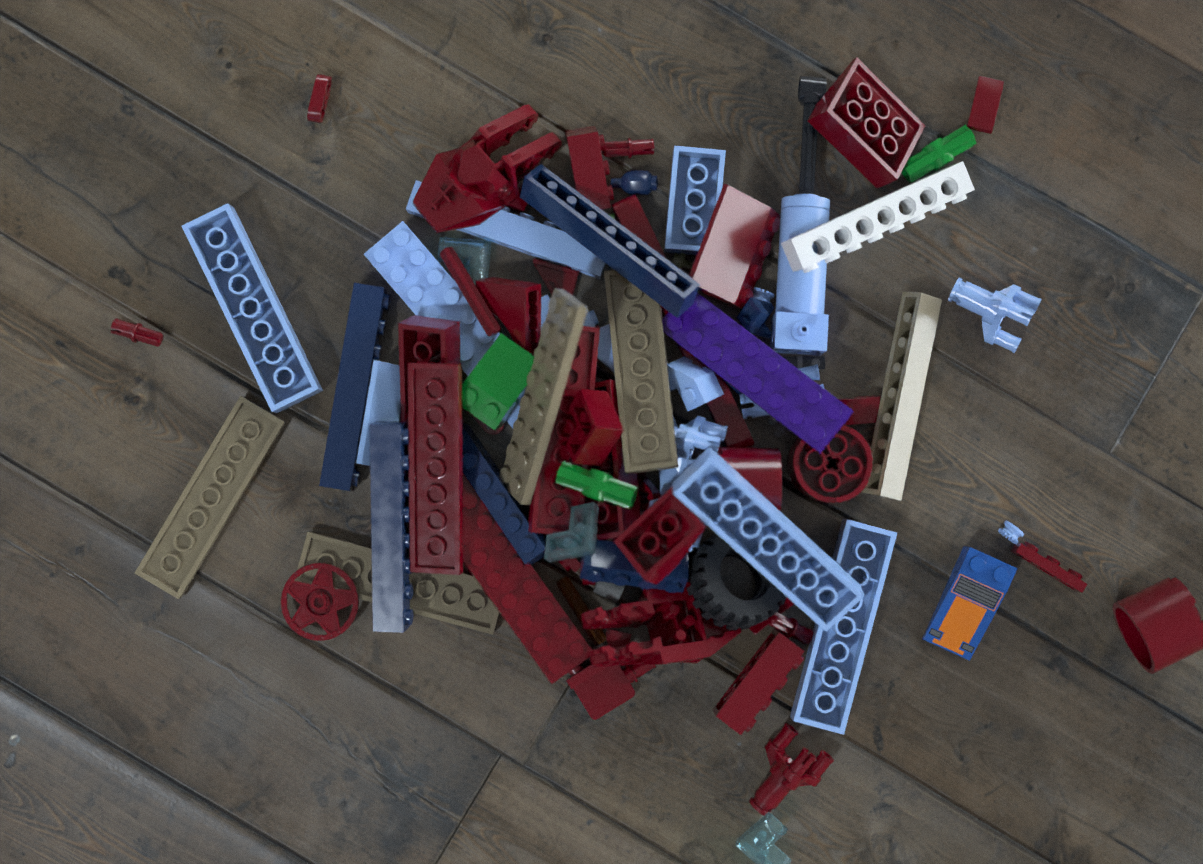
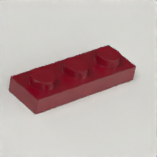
(1050, 566)

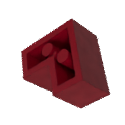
(596, 427)

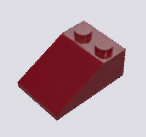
(660, 537)

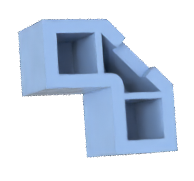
(693, 383)

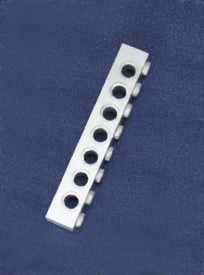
(952, 178)

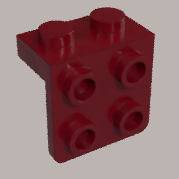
(600, 688)

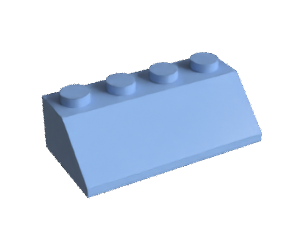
(382, 403)

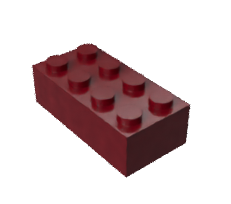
(425, 342)
(758, 681)

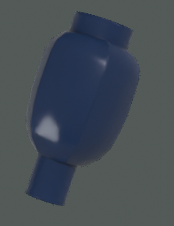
(636, 182)

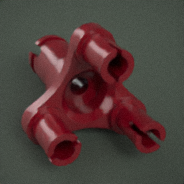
(787, 773)

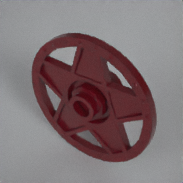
(319, 601)

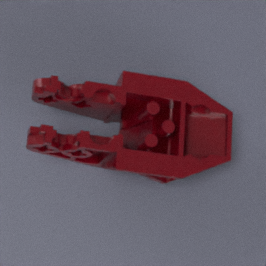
(467, 186)
(673, 625)

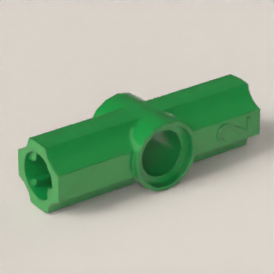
(938, 154)
(597, 485)

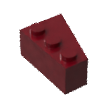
(588, 166)

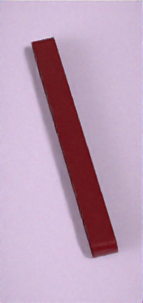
(724, 408)

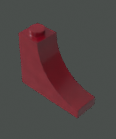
(516, 306)

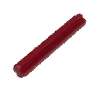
(470, 291)

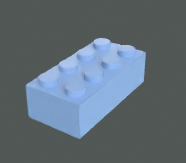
(692, 196)

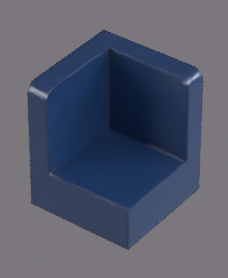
(754, 317)

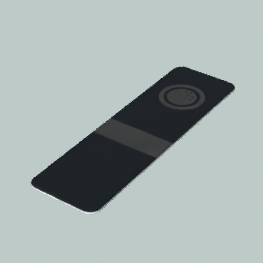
(804, 361)

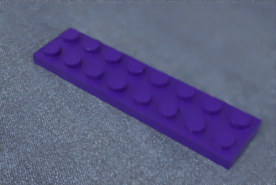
(758, 372)

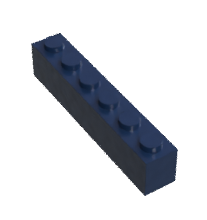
(504, 508)

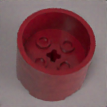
(758, 467)
(823, 484)
(1160, 624)

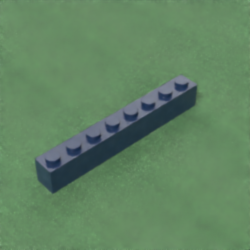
(609, 240)
(358, 353)
(390, 527)

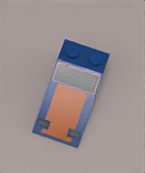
(969, 602)

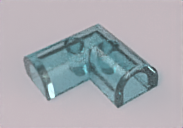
(472, 253)
(580, 537)
(759, 841)

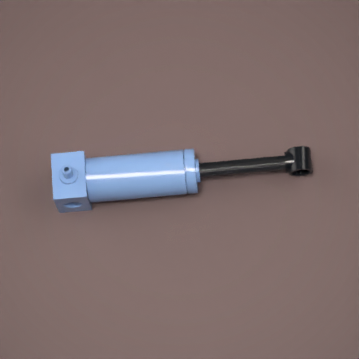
(800, 297)

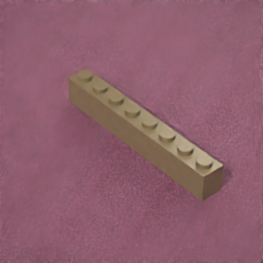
(902, 394)

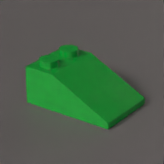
(497, 382)

